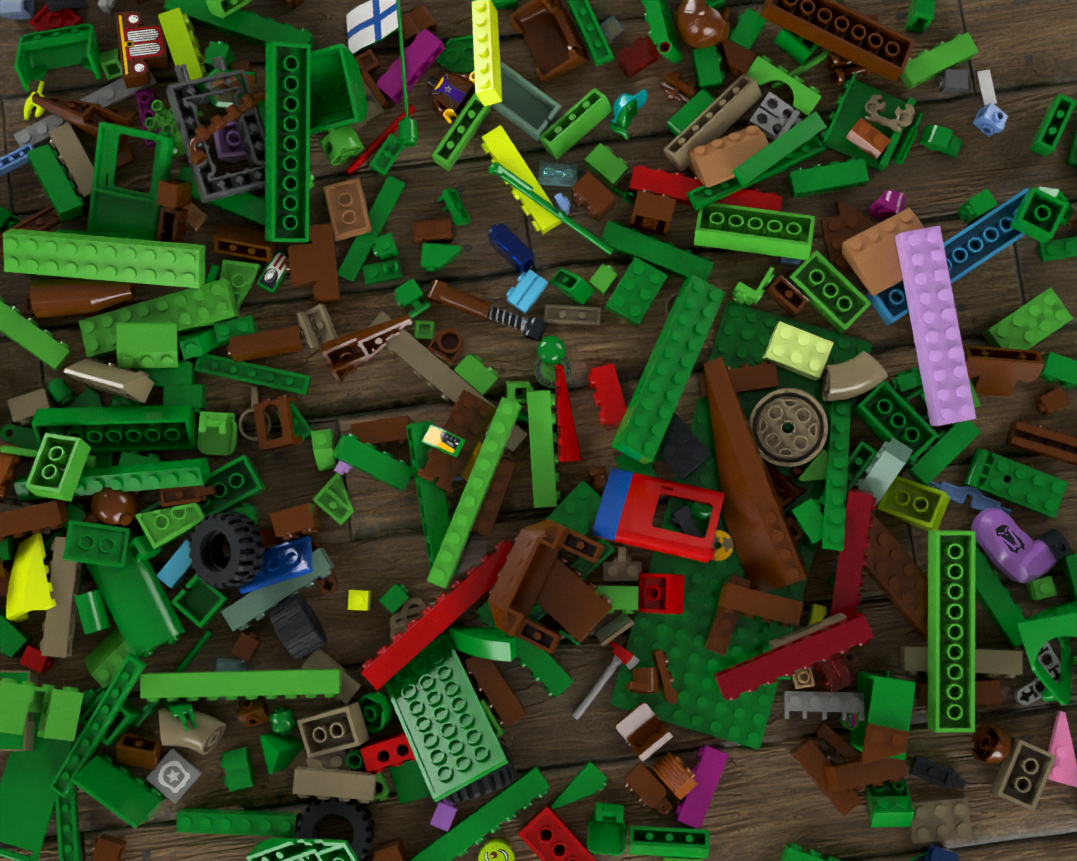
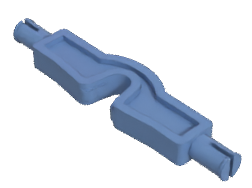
(959, 494)

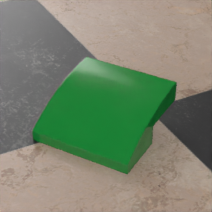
(409, 782)

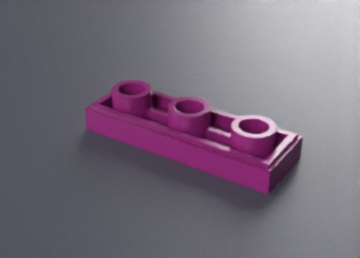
(144, 101)

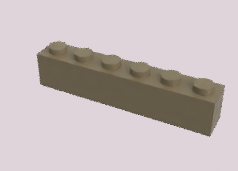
(713, 120)
(61, 619)
(986, 661)

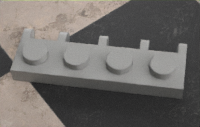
(824, 703)

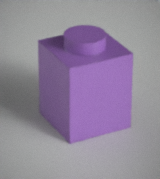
(444, 814)

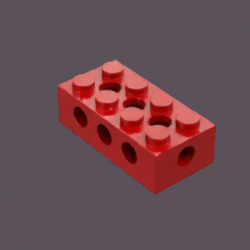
(376, 761)
(560, 834)

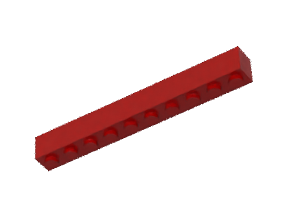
(436, 618)

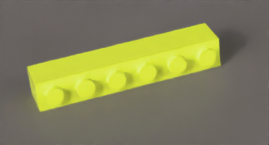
(486, 52)
(504, 152)

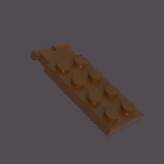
(468, 421)

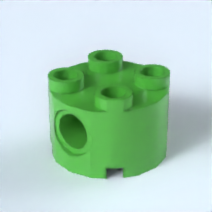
(341, 144)

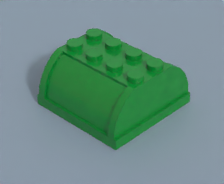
(335, 89)

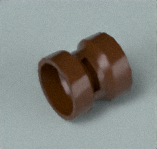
(597, 477)

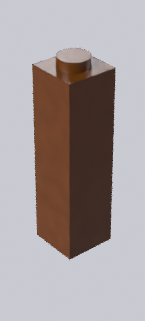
(264, 344)

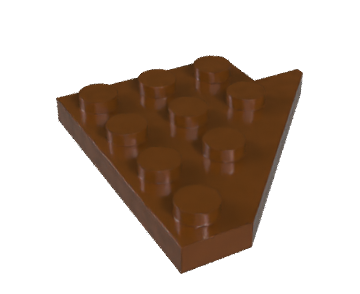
(841, 228)

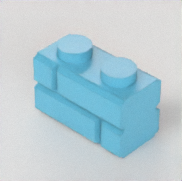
(526, 292)

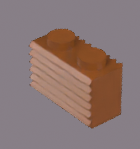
(868, 138)
(673, 774)

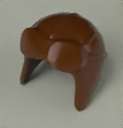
(700, 24)

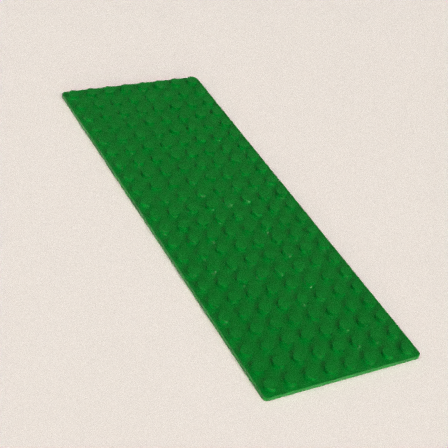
(700, 706)

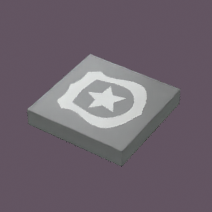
(174, 775)

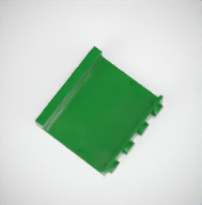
(849, 111)

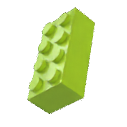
(183, 43)

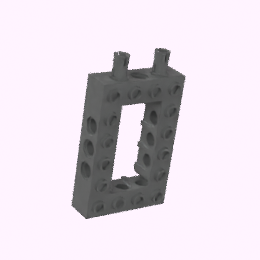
(183, 98)

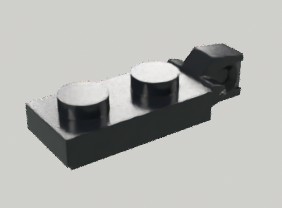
(935, 773)

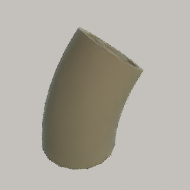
(851, 377)
(202, 739)

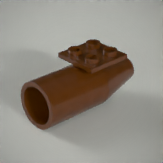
(78, 296)

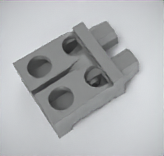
(774, 117)

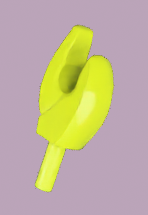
(29, 104)

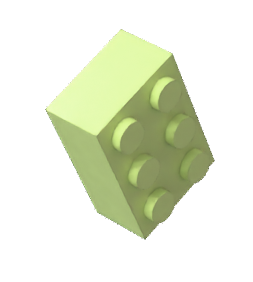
(797, 351)

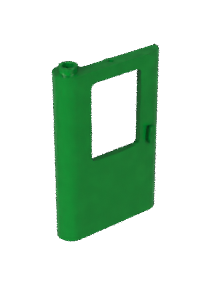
(119, 208)

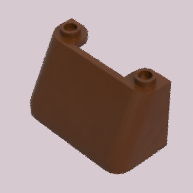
(550, 38)

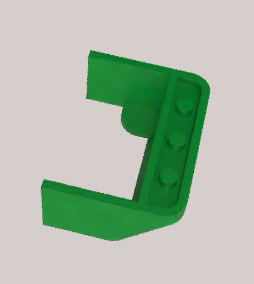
(56, 49)

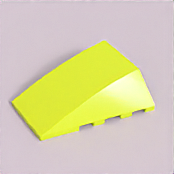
(28, 581)

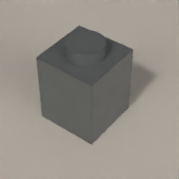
(953, 81)

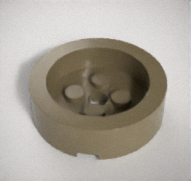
(808, 421)

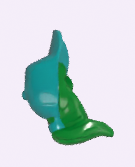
(624, 110)

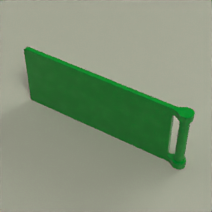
(26, 794)

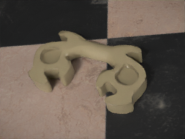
(903, 119)

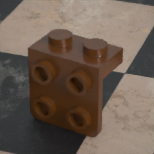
(643, 730)

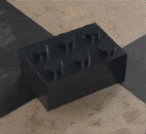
(682, 449)

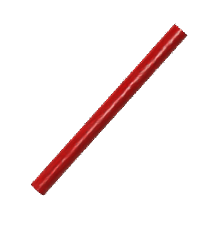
(375, 145)

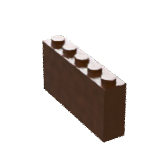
(572, 600)

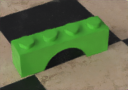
(804, 98)

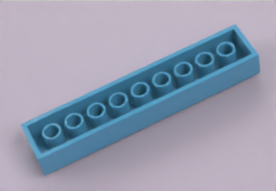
(963, 254)

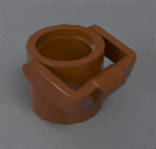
(450, 344)
(644, 681)

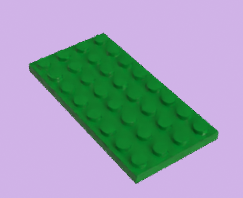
(444, 720)

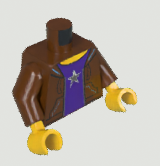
(451, 93)

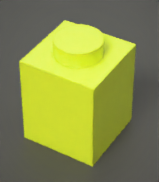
(359, 600)

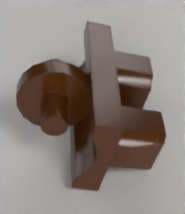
(677, 89)

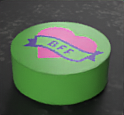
(851, 722)

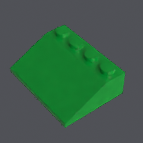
(119, 789)

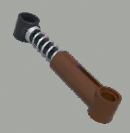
(444, 294)

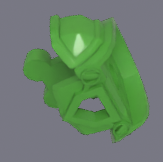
(165, 120)

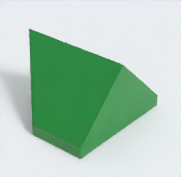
(280, 750)

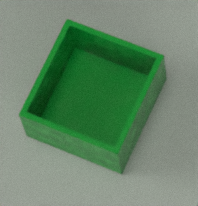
(886, 703)

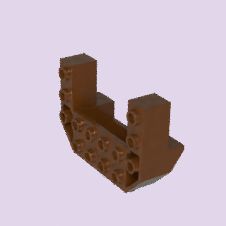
(525, 574)

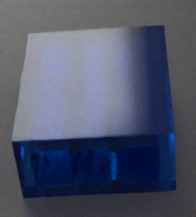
(511, 247)

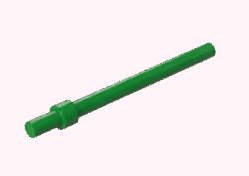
(150, 708)

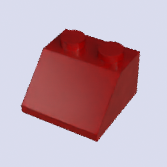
(661, 593)

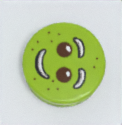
(496, 850)

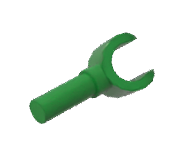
(626, 195)

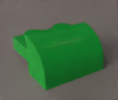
(92, 612)

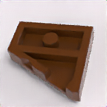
(883, 742)

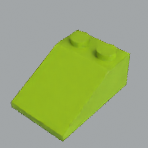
(914, 503)

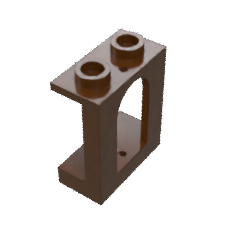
(289, 439)

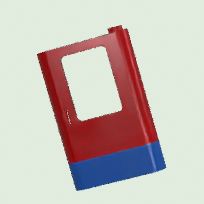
(630, 507)

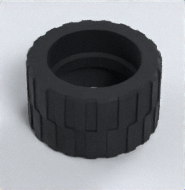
(297, 626)

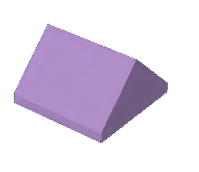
(229, 144)

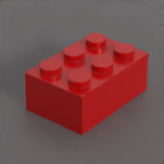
(607, 395)

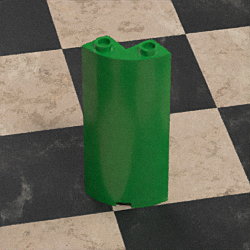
(138, 605)

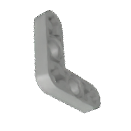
(1032, 683)

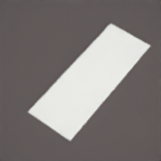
(986, 87)

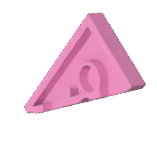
(1065, 764)

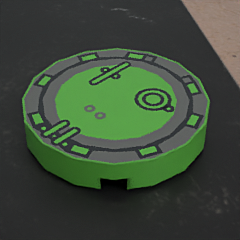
(546, 372)

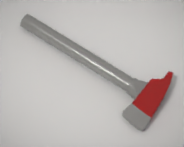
(621, 656)

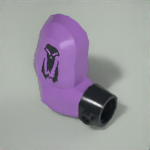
(1014, 550)

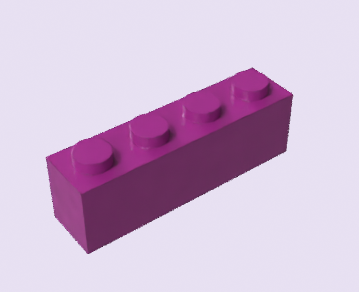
(417, 58)
(707, 772)

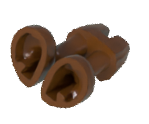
(838, 75)

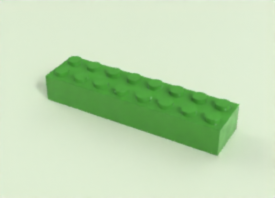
(190, 308)

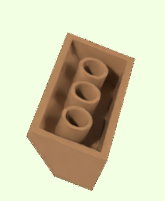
(717, 159)

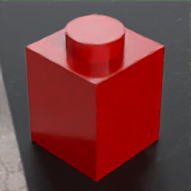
(33, 659)

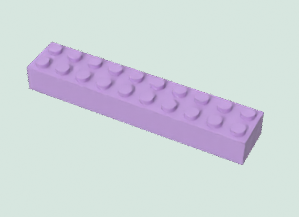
(935, 326)

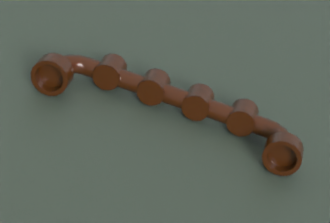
(219, 123)

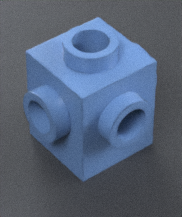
(990, 119)

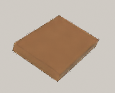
(347, 209)

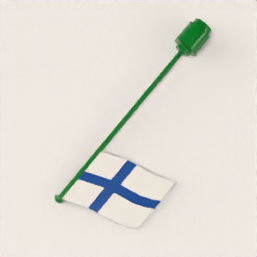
(371, 24)

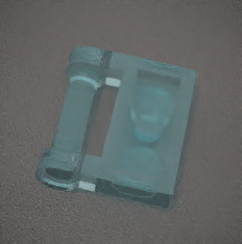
(557, 174)

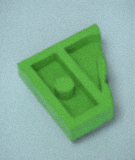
(335, 500)

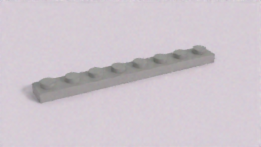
(106, 97)

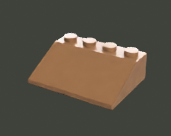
(875, 253)

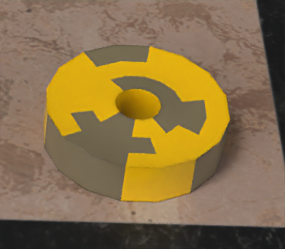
(726, 545)

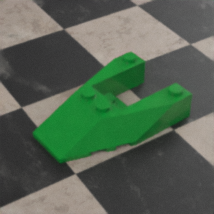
(302, 850)

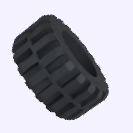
(208, 550)
(487, 783)
(352, 810)

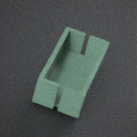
(525, 104)

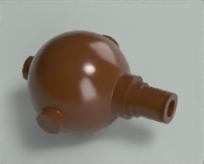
(113, 507)

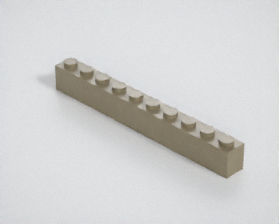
(437, 374)

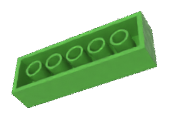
(755, 230)

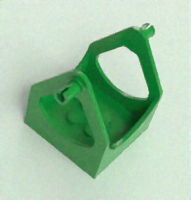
(1054, 622)

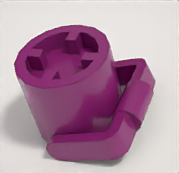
(888, 205)

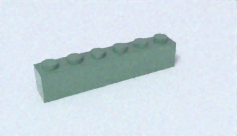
(261, 600)

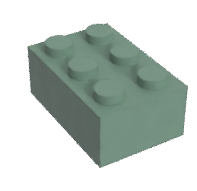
(884, 468)

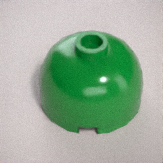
(376, 711)

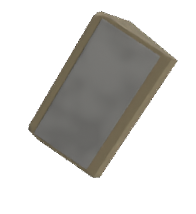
(613, 628)

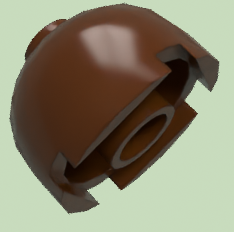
(991, 744)

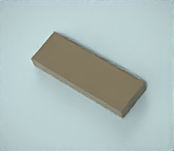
(572, 315)

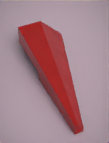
(567, 439)

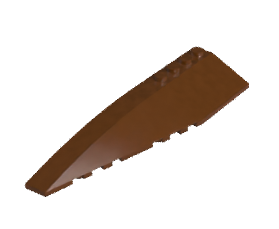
(750, 499)

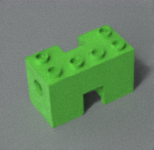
(57, 707)

